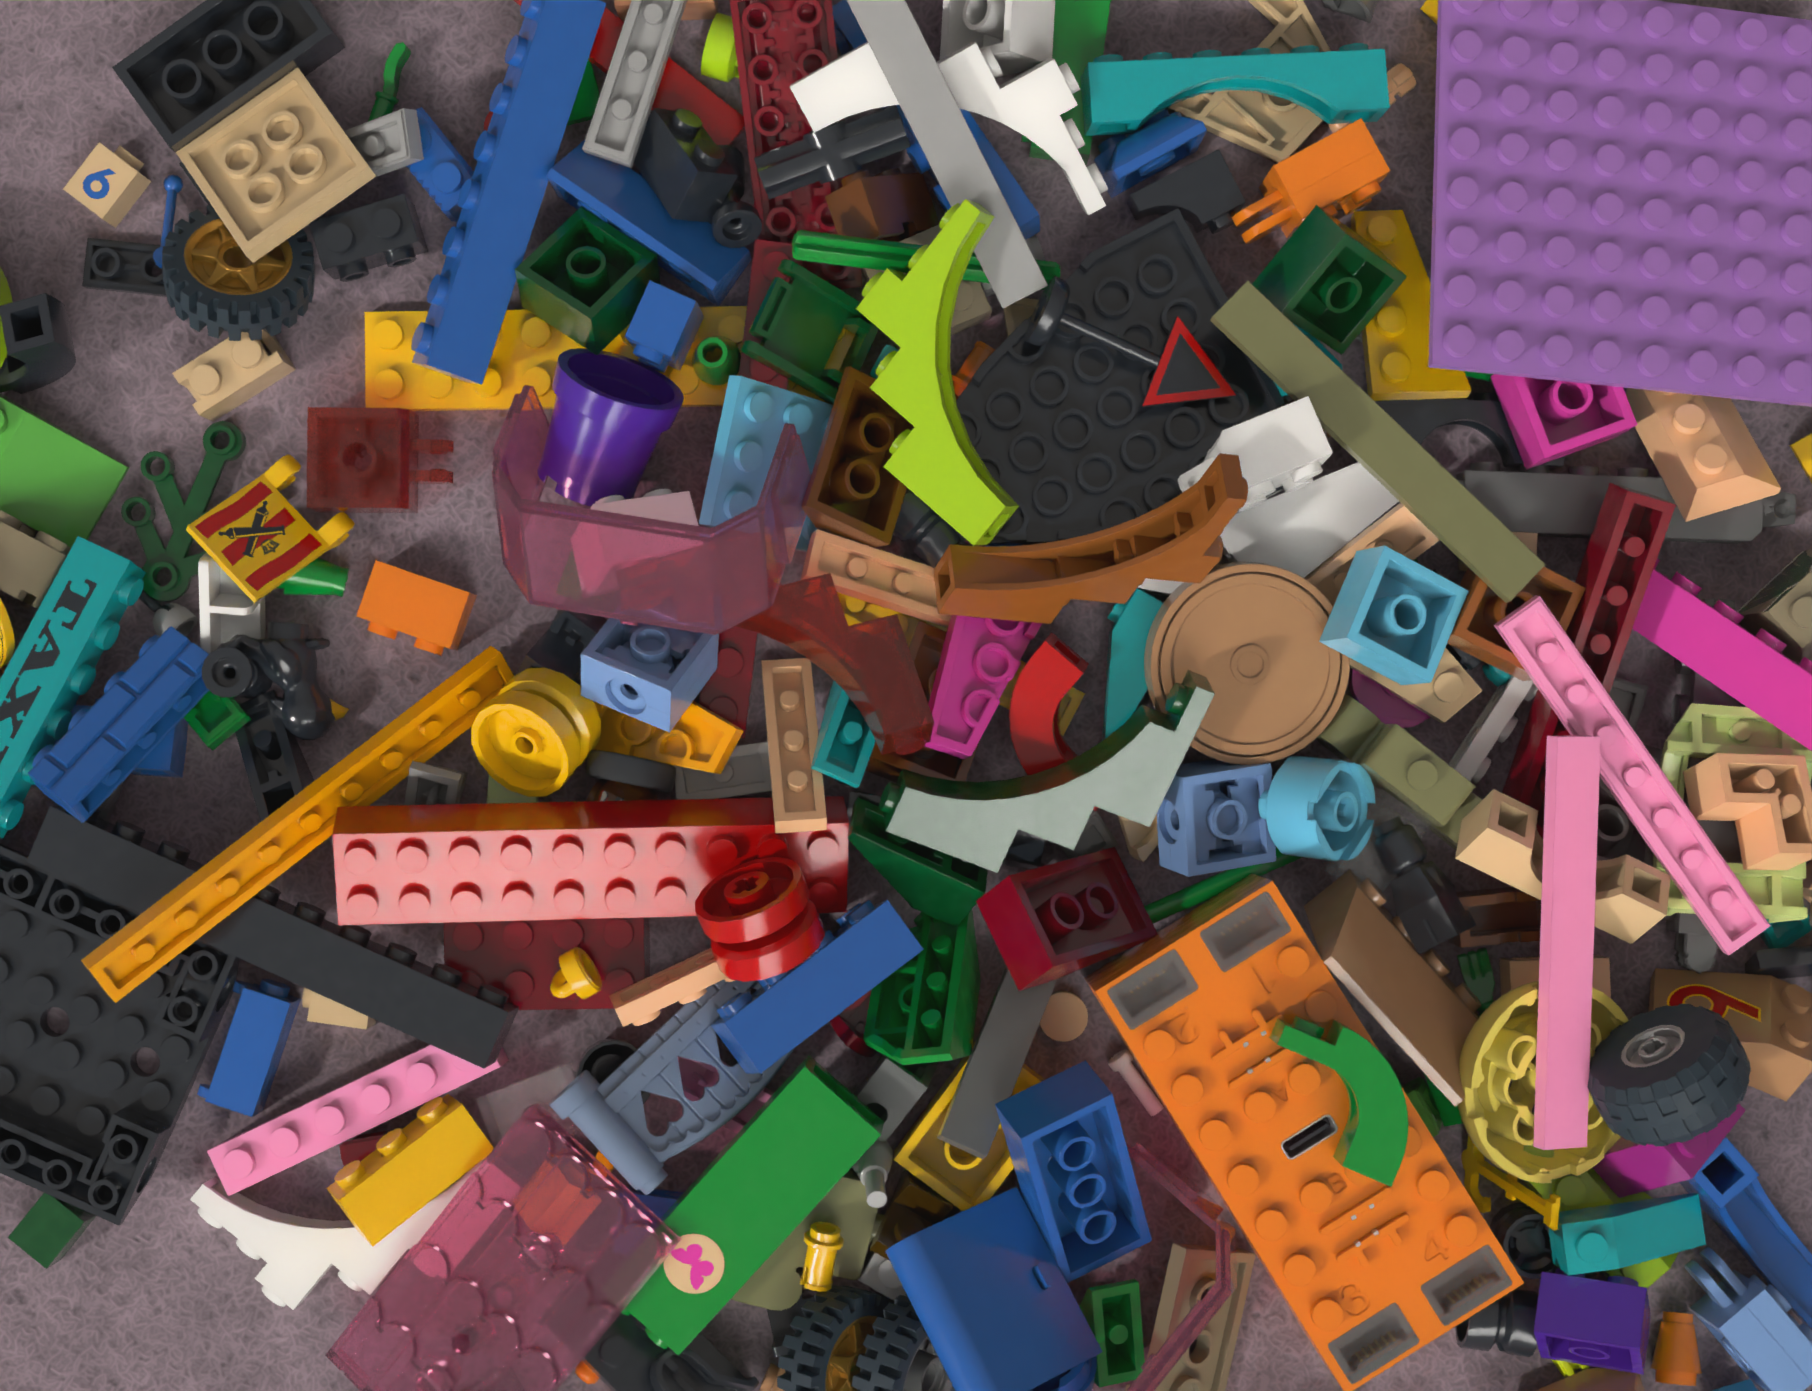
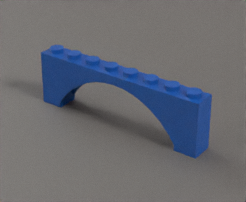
(1746, 1215)

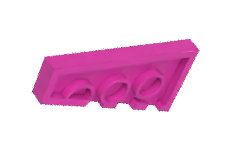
(971, 676)

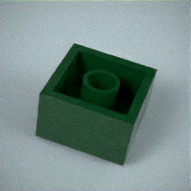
(587, 280)
(1329, 280)

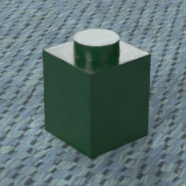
(50, 1229)

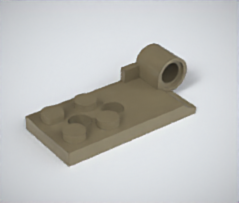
(1188, 1275)

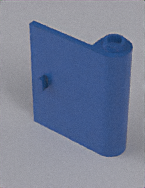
(993, 1298)

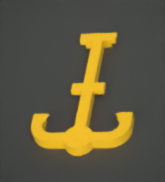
(1475, 1164)

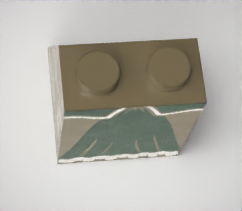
(1785, 608)

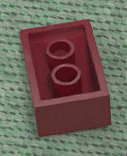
(1065, 917)

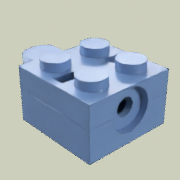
(647, 670)
(1214, 818)
(1753, 1326)

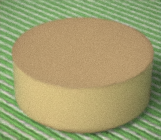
(1064, 1016)

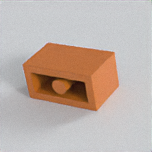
(415, 606)

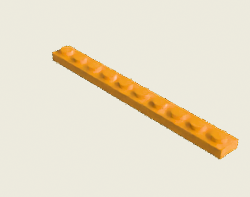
(295, 828)

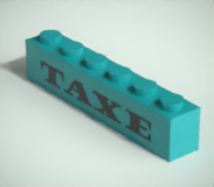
(59, 661)

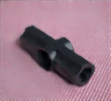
(832, 152)

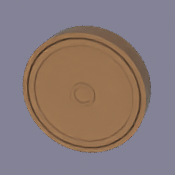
(1260, 649)

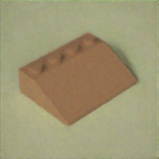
(1393, 981)

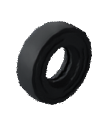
(631, 770)

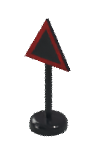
(1181, 371)

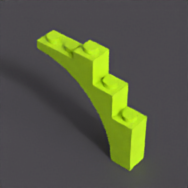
(918, 383)

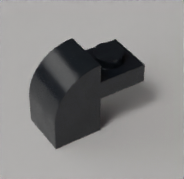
(563, 643)

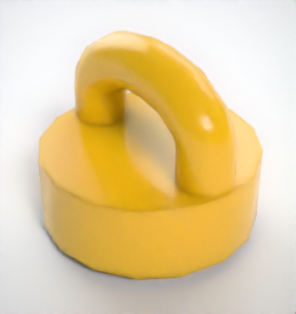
(580, 975)

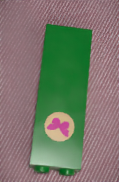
(753, 1200)

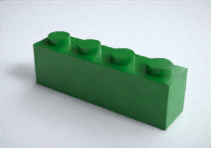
(1077, 39)

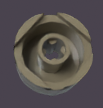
(28, 563)

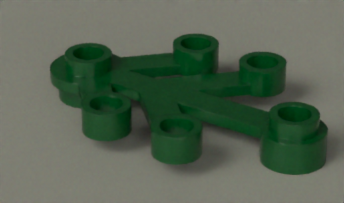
(179, 513)

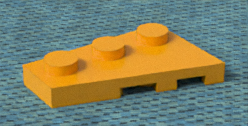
(696, 741)

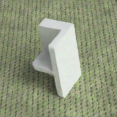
(225, 608)

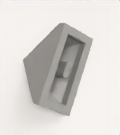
(434, 785)

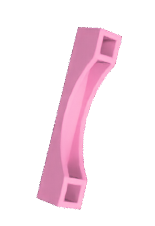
(341, 1115)

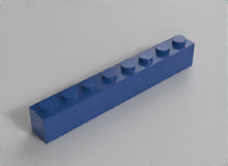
(506, 187)

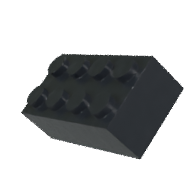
(222, 60)

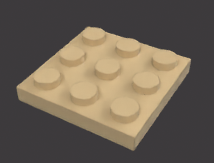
(275, 165)

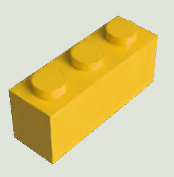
(409, 1168)

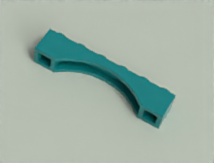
(1330, 84)

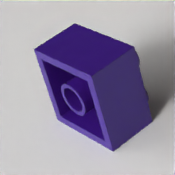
(1593, 1321)

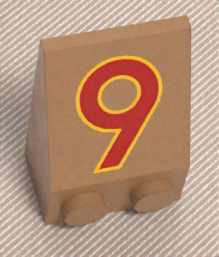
(1763, 1011)

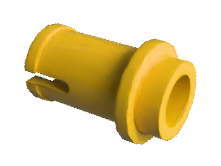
(822, 1246)

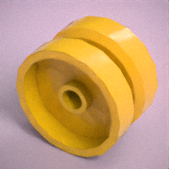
(536, 732)

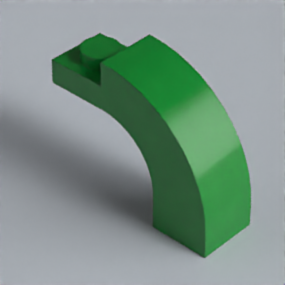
(1378, 1112)

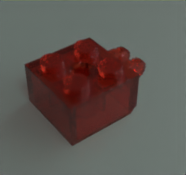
(393, 476)

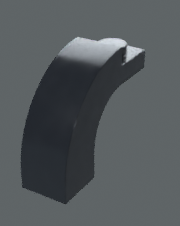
(36, 343)

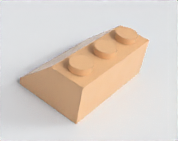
(1701, 451)

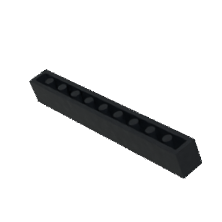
(287, 938)

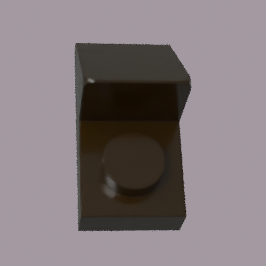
(909, 1211)

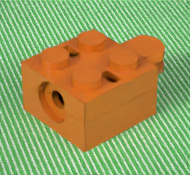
(1331, 173)

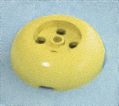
(1501, 1118)

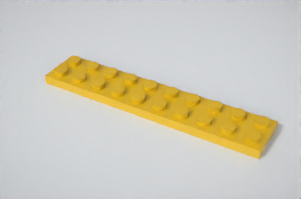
(528, 356)

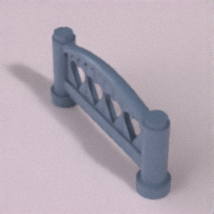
(614, 1111)

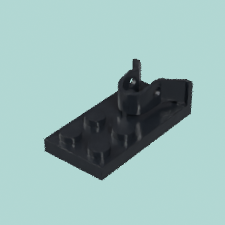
(633, 1362)

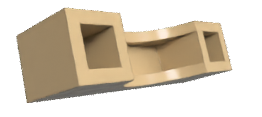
(1505, 844)

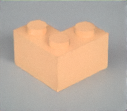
(1766, 800)

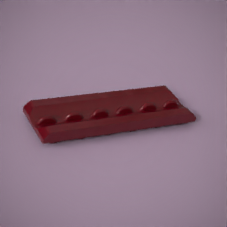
(774, 48)

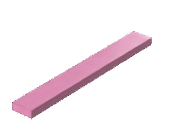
(1633, 775)
(1566, 941)

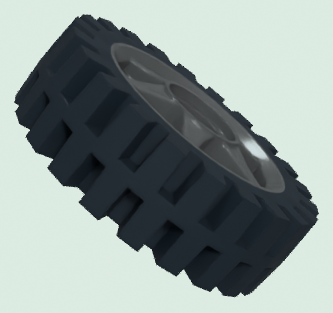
(900, 1354)

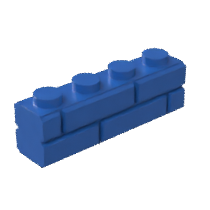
(122, 725)

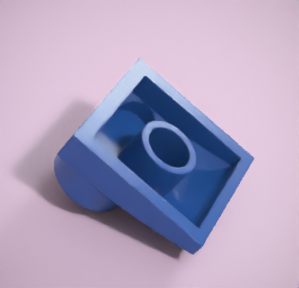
(1148, 151)

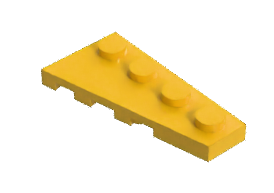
(1399, 332)

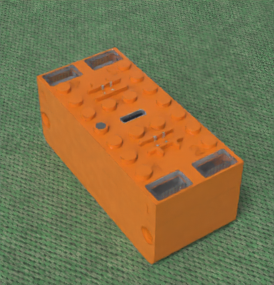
(1353, 1258)

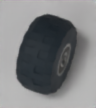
(1668, 1075)

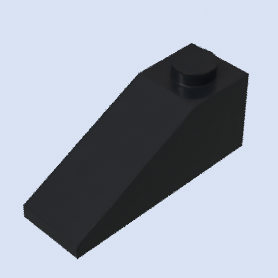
(271, 756)

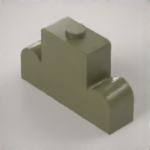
(1402, 768)
(778, 1279)

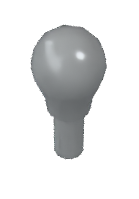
(873, 1172)

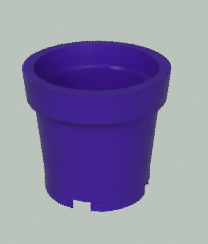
(605, 424)

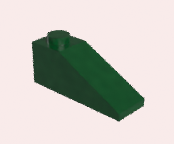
(921, 875)

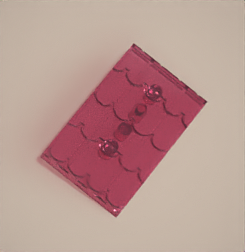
(509, 1274)

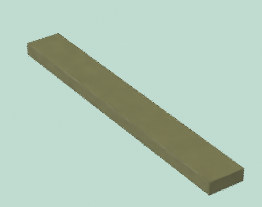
(1378, 442)

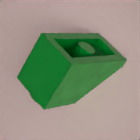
(1117, 1325)

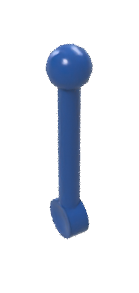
(173, 184)

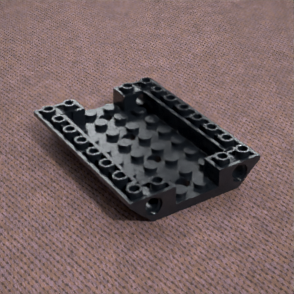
(76, 1102)

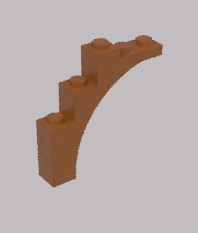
(1037, 580)

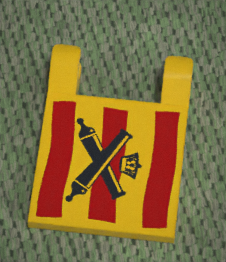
(262, 536)

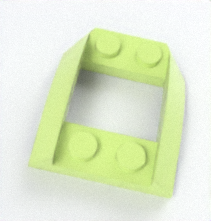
(1739, 730)

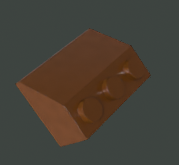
(849, 486)

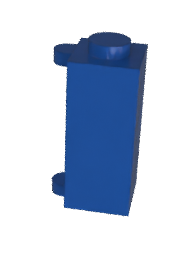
(252, 1047)

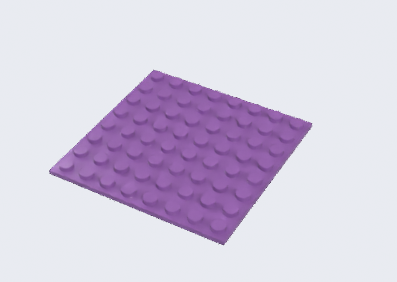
(1624, 196)

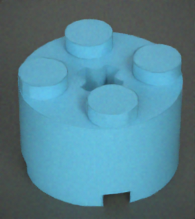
(1319, 808)

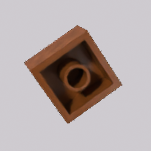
(1483, 608)

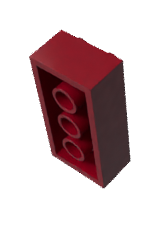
(526, 954)

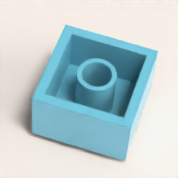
(1393, 615)

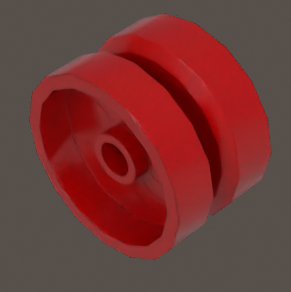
(759, 919)

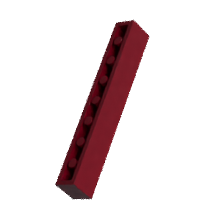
(1615, 580)

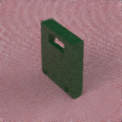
(801, 326)

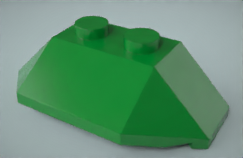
(932, 1000)

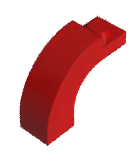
(1037, 703)

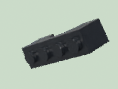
(1481, 413)

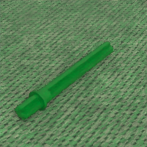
(880, 254)

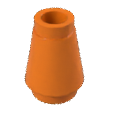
(1676, 1350)

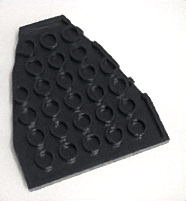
(1067, 416)

